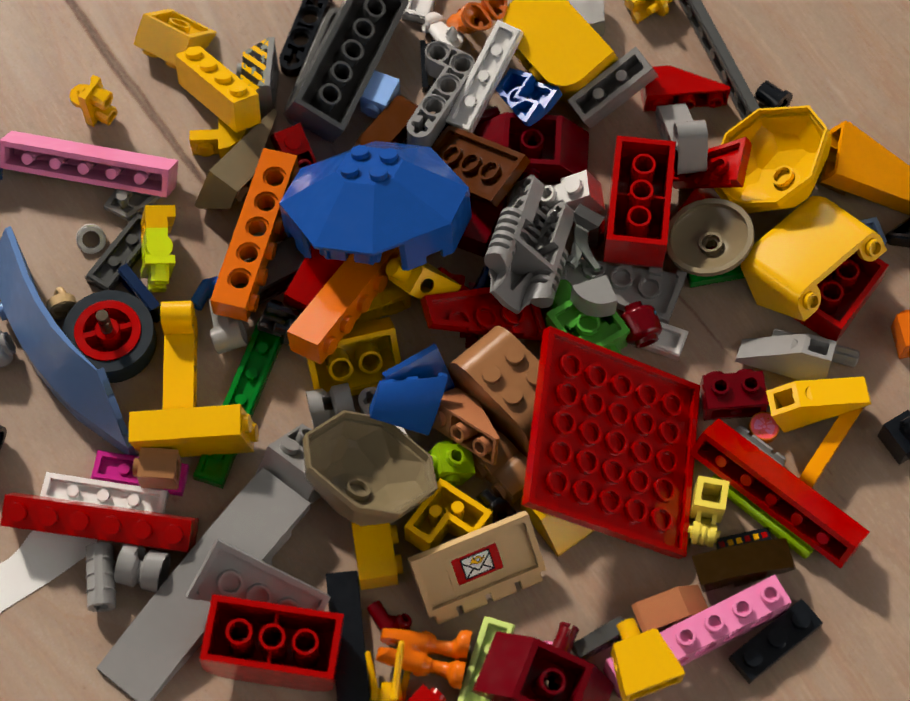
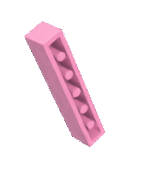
(88, 164)

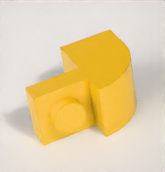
(215, 141)

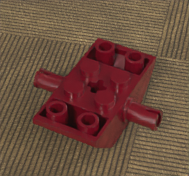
(551, 144)
(521, 664)

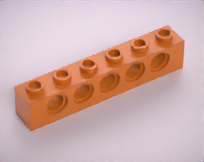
(240, 302)

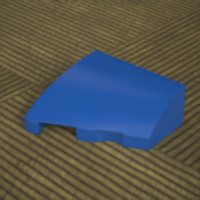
(526, 96)
(409, 402)

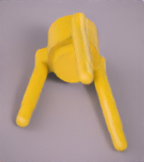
(389, 690)

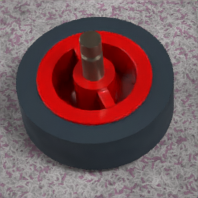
(113, 333)

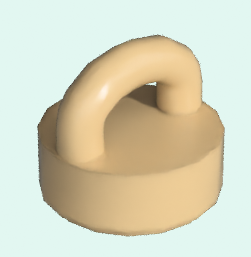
(60, 303)

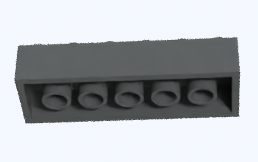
(344, 65)

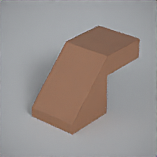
(669, 607)

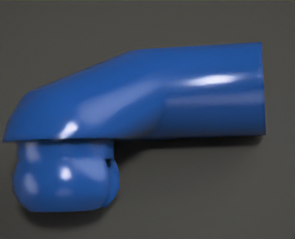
(203, 292)

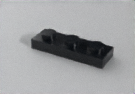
(775, 641)

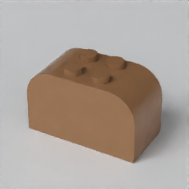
(503, 379)

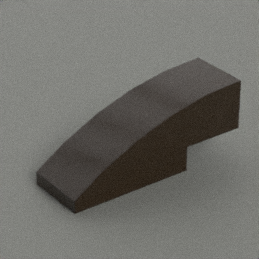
(742, 563)

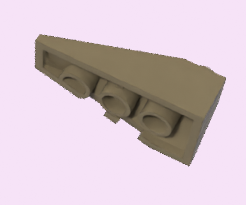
(231, 176)

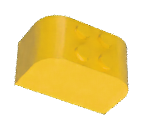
(558, 44)

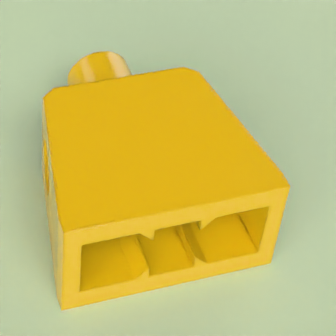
(412, 280)
(643, 662)

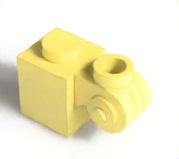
(708, 509)

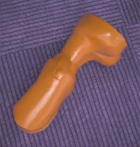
(477, 16)
(416, 650)

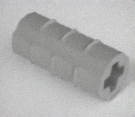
(100, 577)

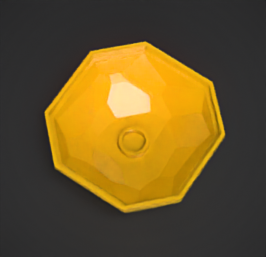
(783, 160)

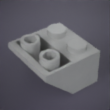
(286, 462)

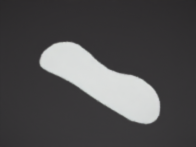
(38, 562)

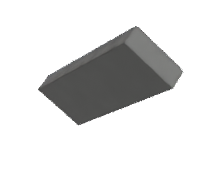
(123, 250)

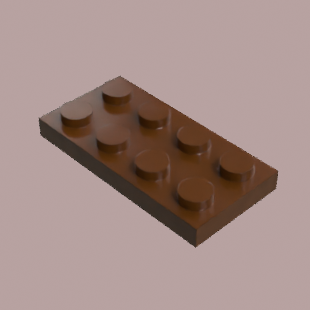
(481, 164)

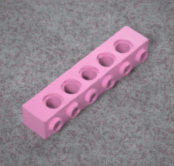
(721, 623)

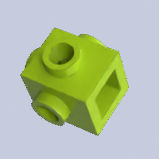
(452, 462)

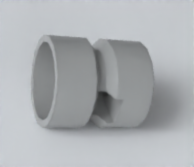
(338, 396)
(139, 567)

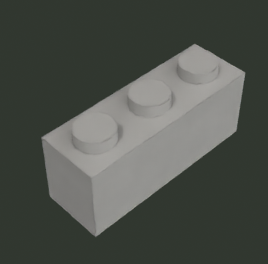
(613, 87)

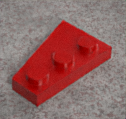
(725, 167)

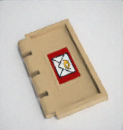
(478, 565)

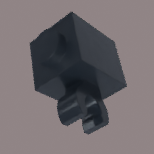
(896, 437)

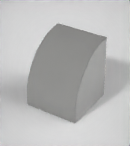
(594, 297)

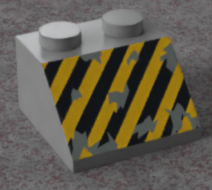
(261, 72)

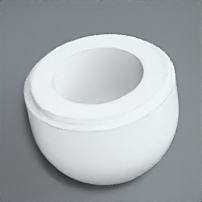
(90, 227)

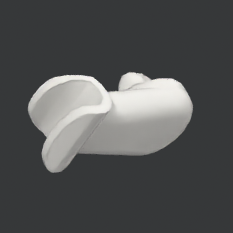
(437, 27)

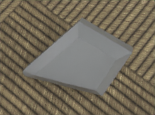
(128, 203)

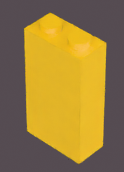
(194, 430)

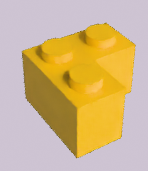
(443, 513)

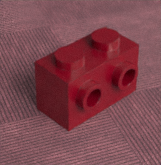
(733, 394)

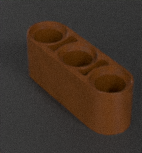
(390, 124)

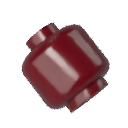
(643, 324)

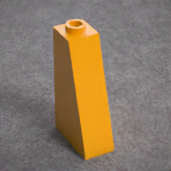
(866, 169)

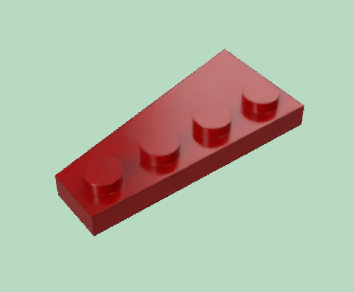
(479, 313)

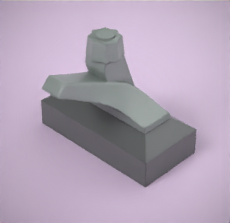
(587, 232)

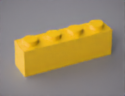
(218, 88)

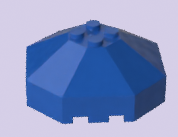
(375, 202)

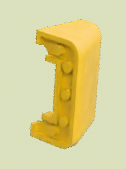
(803, 252)

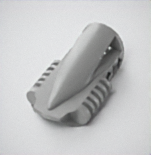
(521, 259)

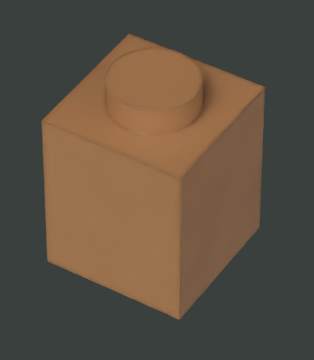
(158, 468)

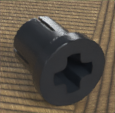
(772, 96)

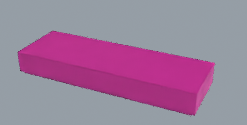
(119, 469)

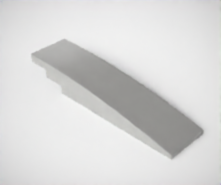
(174, 626)

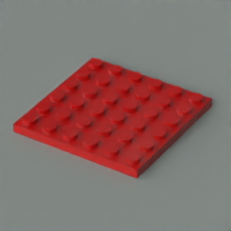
(612, 444)

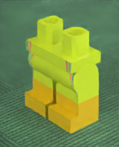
(157, 246)

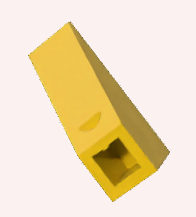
(816, 400)

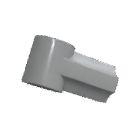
(227, 333)

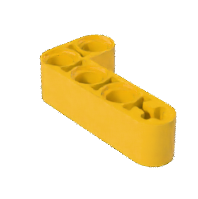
(180, 354)

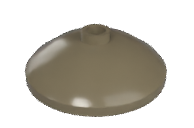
(707, 225)

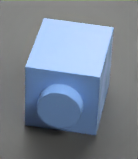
(379, 94)

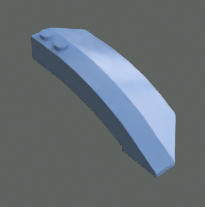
(56, 360)

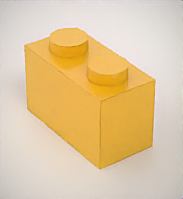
(376, 556)

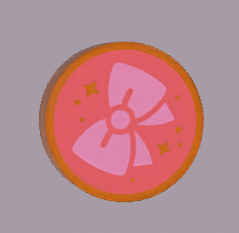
(763, 427)

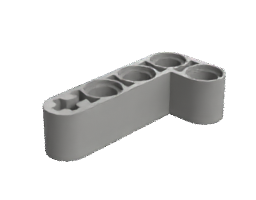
(437, 100)
(691, 137)

